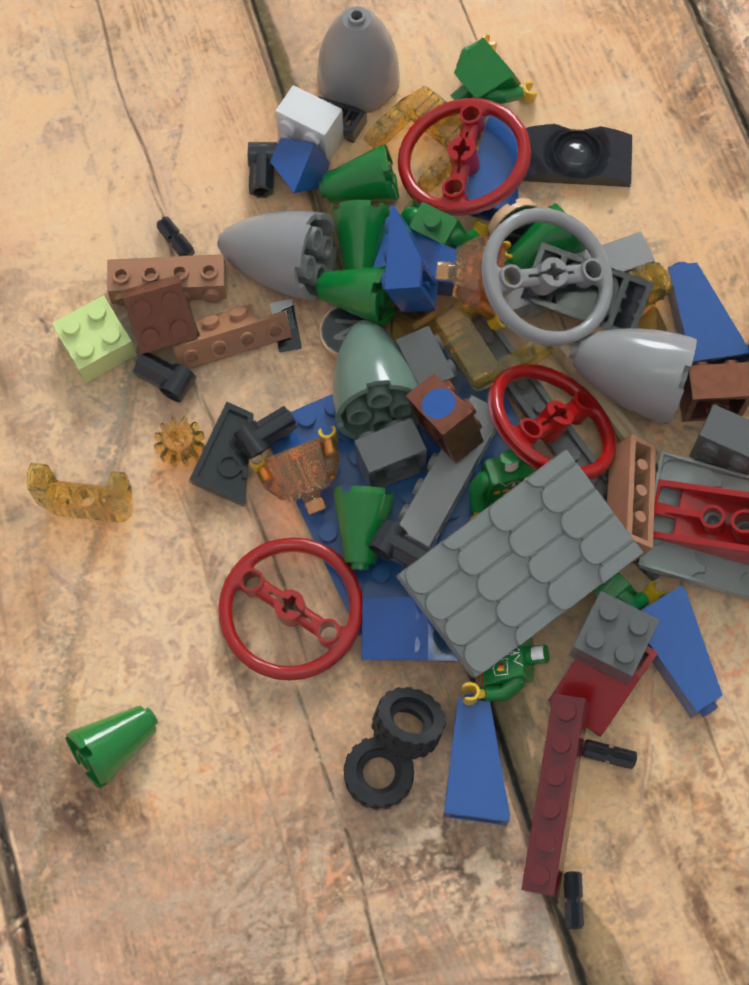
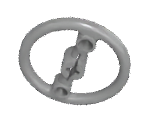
(547, 276)

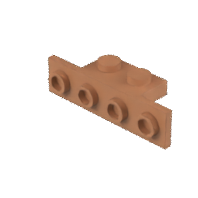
(231, 334)

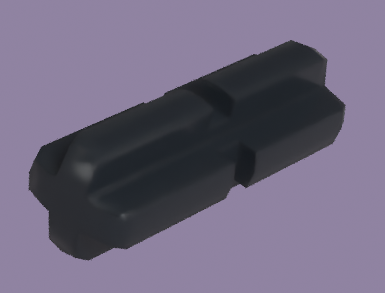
(172, 235)
(616, 755)
(573, 907)

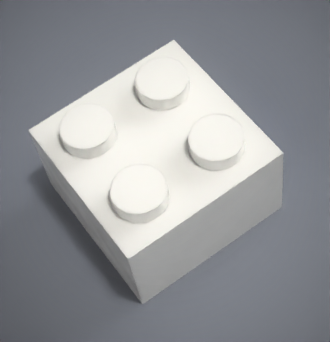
(310, 120)

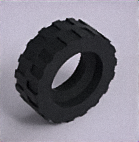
(402, 742)
(371, 796)

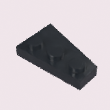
(223, 463)

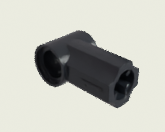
(261, 172)
(170, 379)
(259, 435)
(394, 543)

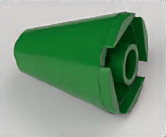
(362, 178)
(359, 231)
(527, 246)
(357, 292)
(359, 518)
(111, 742)

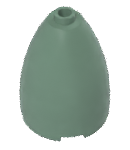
(370, 381)

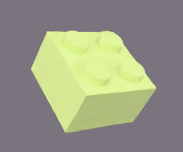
(94, 339)

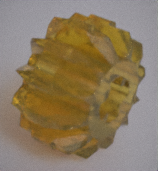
(659, 276)
(174, 432)

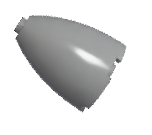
(358, 61)
(282, 250)
(637, 368)

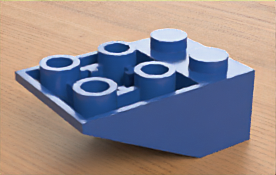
(407, 273)
(400, 632)

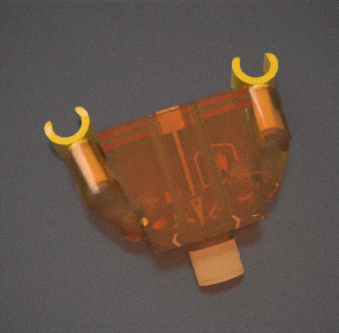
(468, 277)
(301, 471)

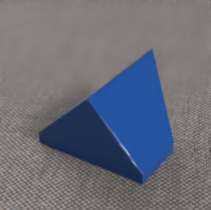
(299, 164)

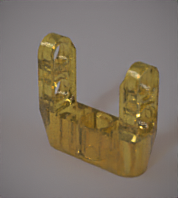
(410, 109)
(471, 351)
(46, 488)

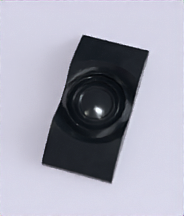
(580, 156)
(569, 300)

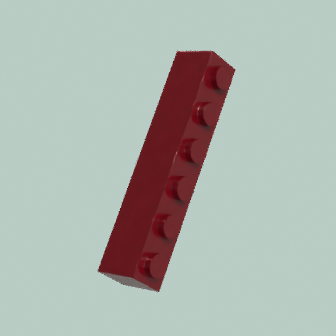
(555, 796)

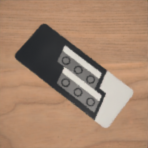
(293, 342)

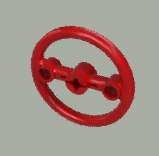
(464, 161)
(552, 420)
(245, 570)

